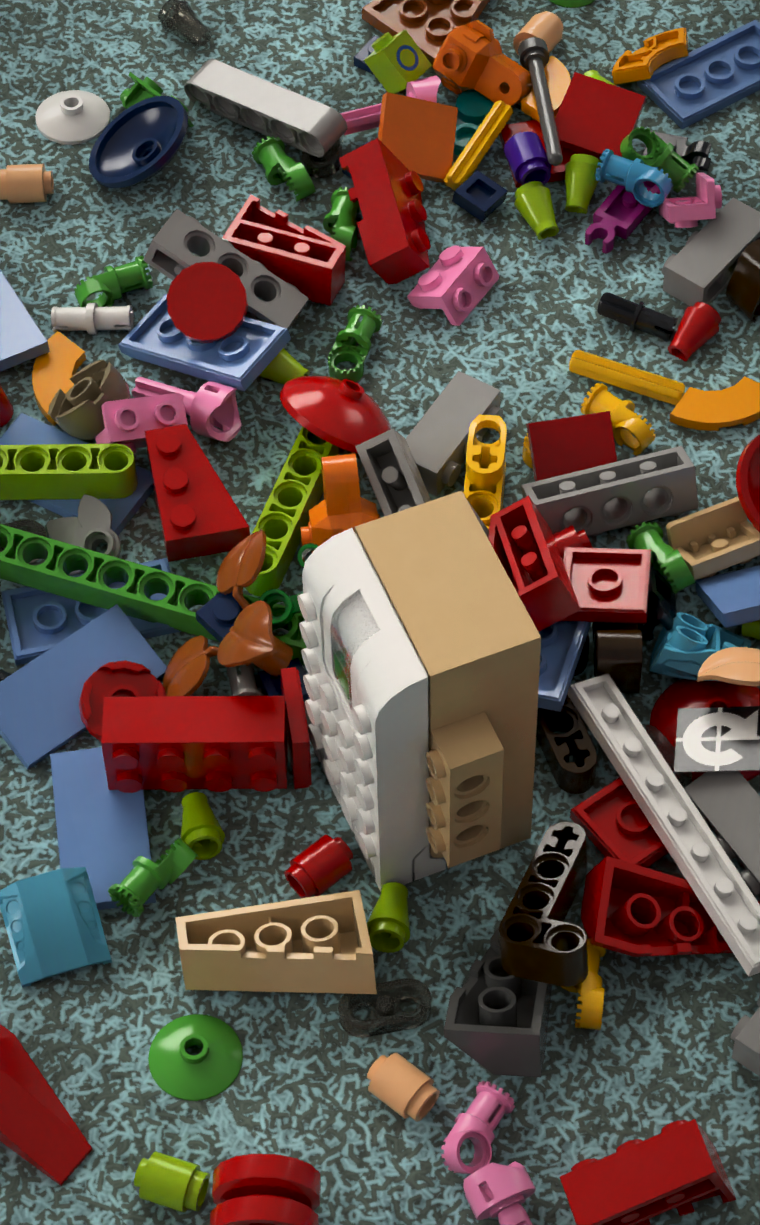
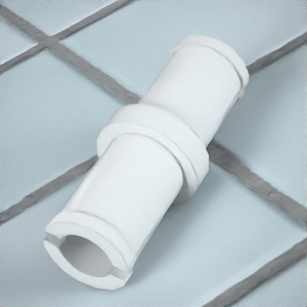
(92, 318)

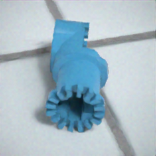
(632, 175)

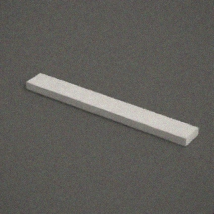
(672, 816)

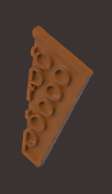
(424, 20)

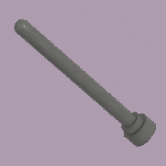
(534, 57)

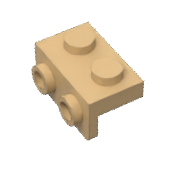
(714, 538)

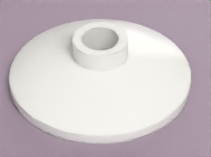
(72, 117)

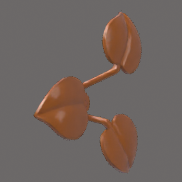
(248, 639)

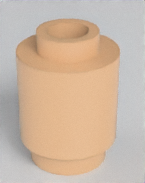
(544, 26)
(26, 183)
(402, 1086)

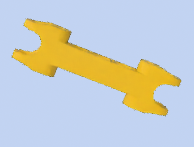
(485, 468)

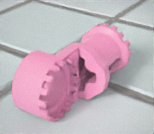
(478, 1126)

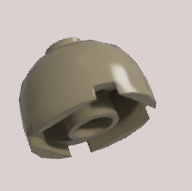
(80, 408)

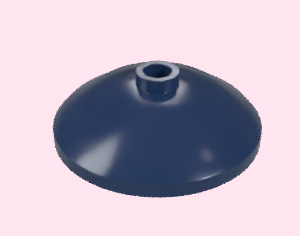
(139, 142)

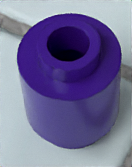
(527, 158)

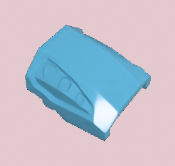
(687, 646)
(53, 924)

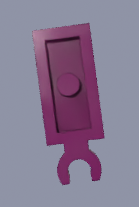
(618, 216)

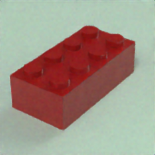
(195, 743)

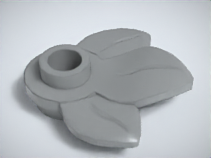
(88, 529)

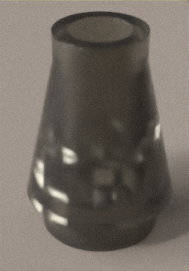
(182, 21)

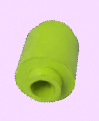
(171, 1182)

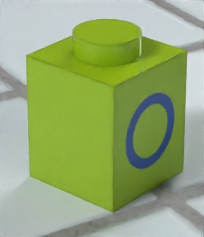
(397, 61)

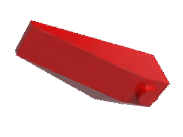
(646, 913)
(33, 1117)

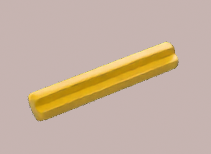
(478, 145)
(626, 377)

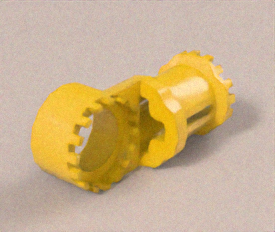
(622, 417)
(590, 992)

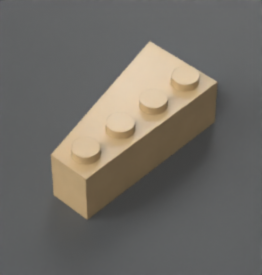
(280, 947)

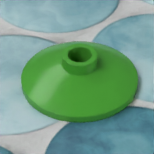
(201, 1074)

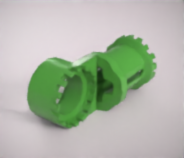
(659, 155)
(282, 168)
(342, 220)
(114, 283)
(344, 346)
(663, 556)
(150, 876)

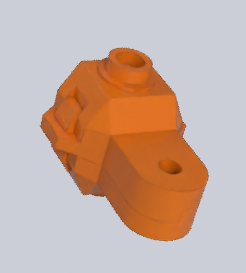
(475, 61)
(341, 503)

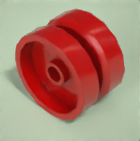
(265, 1191)

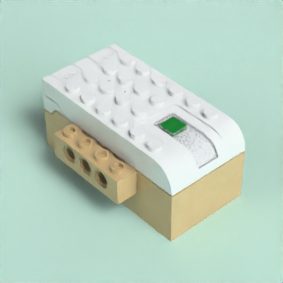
(421, 688)

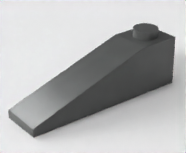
(500, 1017)

